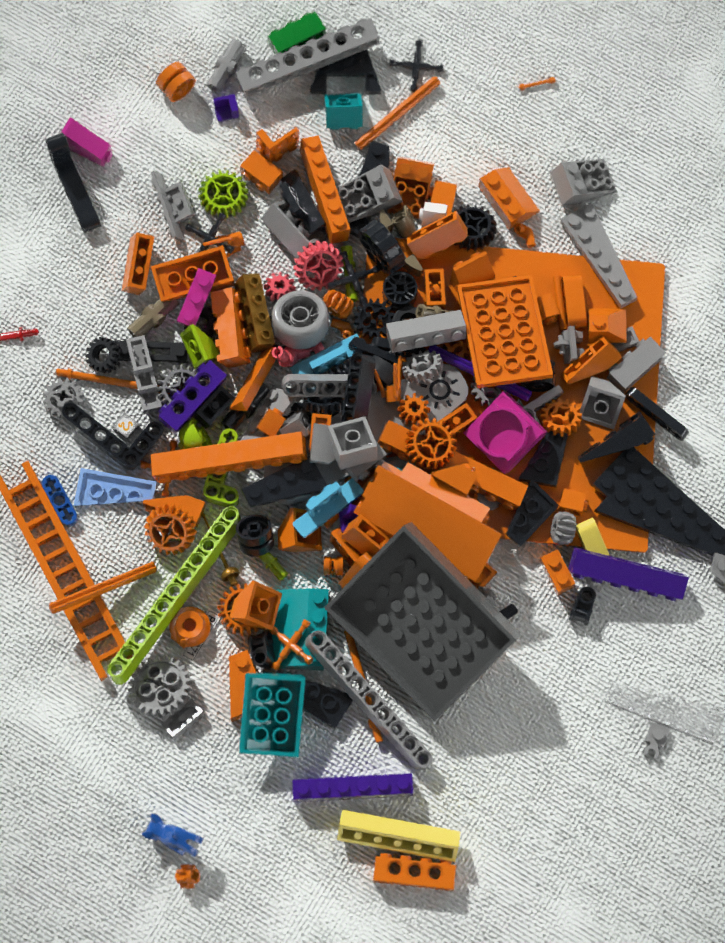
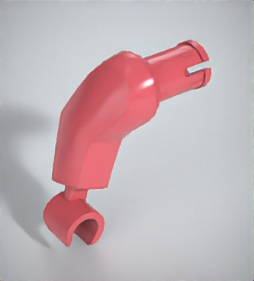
(288, 357)

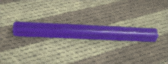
(466, 366)

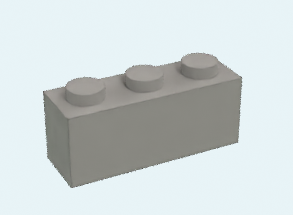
(635, 364)

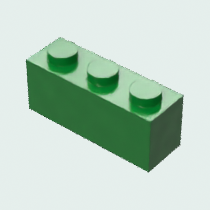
(296, 33)

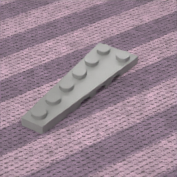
(594, 244)

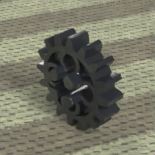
(376, 307)

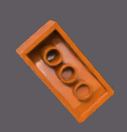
(176, 276)

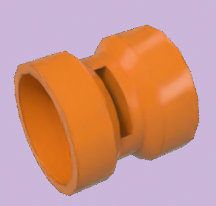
(337, 565)

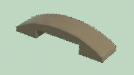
(412, 264)

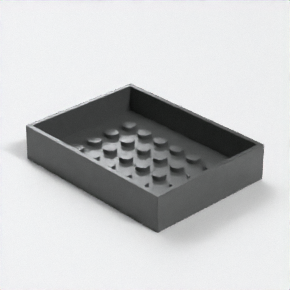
(422, 621)

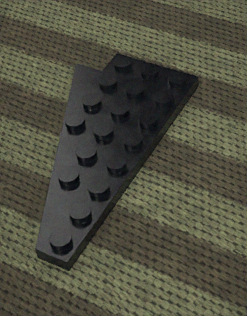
(651, 502)

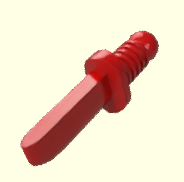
(19, 334)

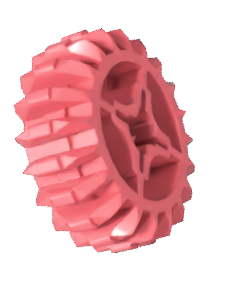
(305, 264)

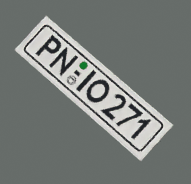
(192, 653)

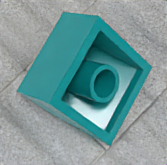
(343, 111)

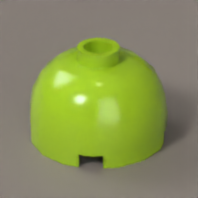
(193, 436)

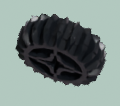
(475, 221)

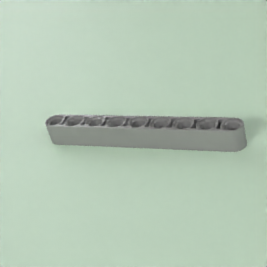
(378, 703)

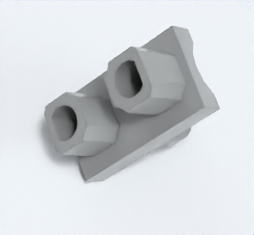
(567, 344)

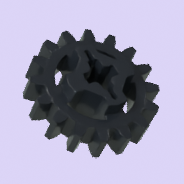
(323, 405)

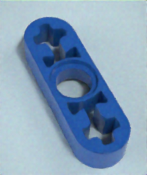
(48, 491)

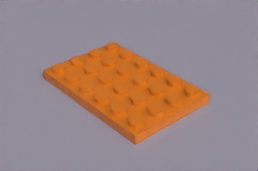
(504, 331)

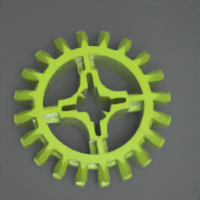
(215, 204)

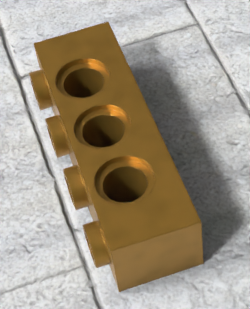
(256, 312)

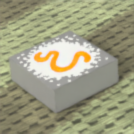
(125, 425)

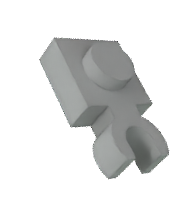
(656, 737)

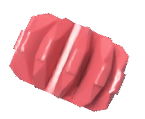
(278, 281)

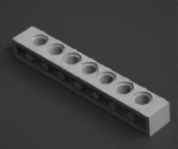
(302, 66)

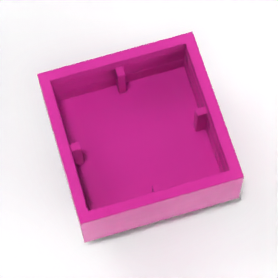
(505, 432)

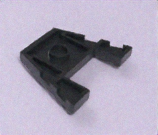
(352, 66)

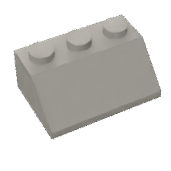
(290, 229)

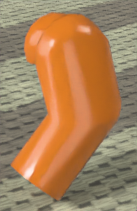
(344, 327)

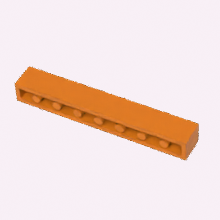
(229, 456)
(489, 482)

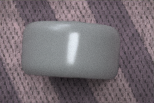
(300, 320)

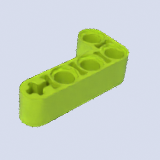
(219, 483)

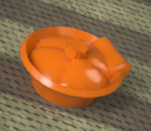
(190, 627)

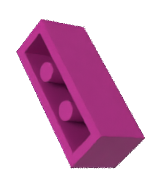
(196, 298)

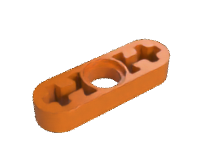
(355, 568)

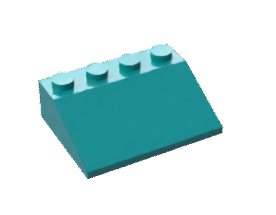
(293, 609)
(272, 714)

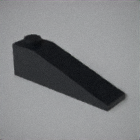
(631, 434)

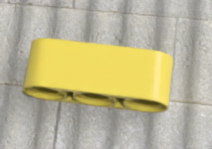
(591, 537)

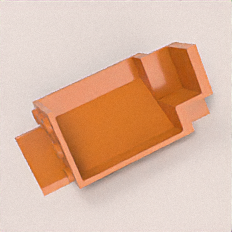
(439, 511)

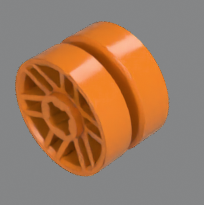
(175, 81)

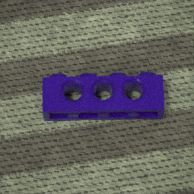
(175, 421)

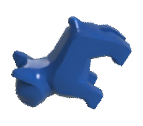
(171, 836)

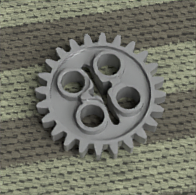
(152, 701)

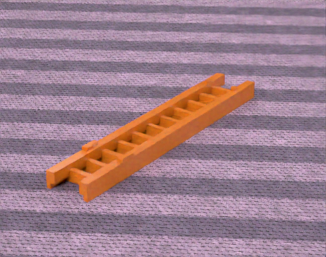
(34, 544)

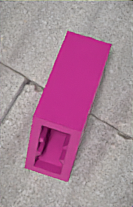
(86, 143)

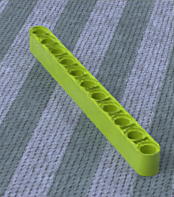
(174, 603)

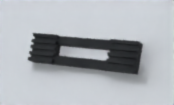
(178, 352)

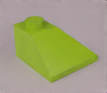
(199, 346)

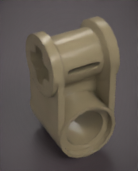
(404, 221)

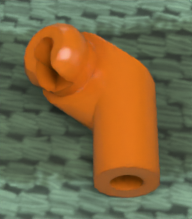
(526, 233)

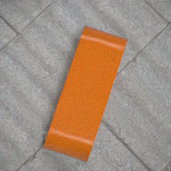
(574, 301)

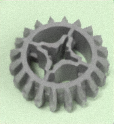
(172, 389)

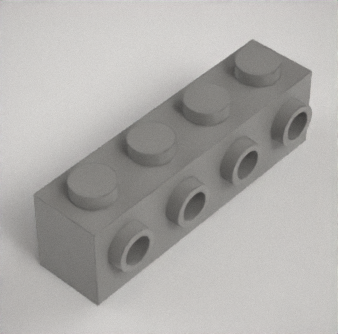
(426, 331)

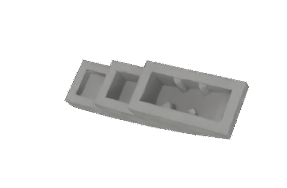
(144, 374)

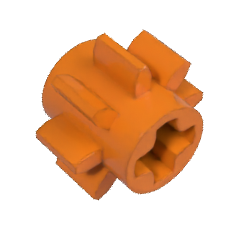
(187, 876)

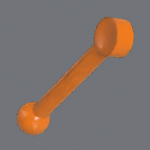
(522, 86)

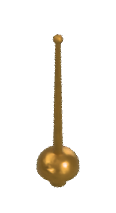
(229, 573)

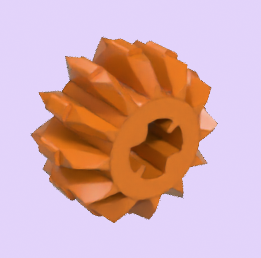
(338, 304)
(420, 407)

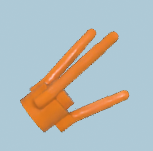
(233, 239)
(392, 392)

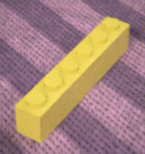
(398, 836)

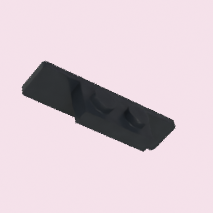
(301, 201)

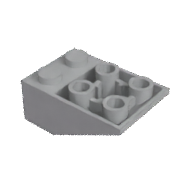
(582, 181)
(369, 194)

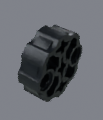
(382, 247)

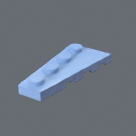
(109, 488)

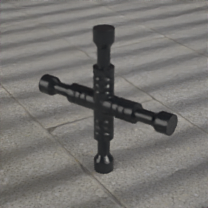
(416, 66)
(211, 235)
(353, 277)

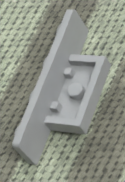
(174, 204)

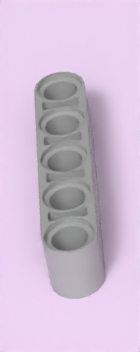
(319, 389)

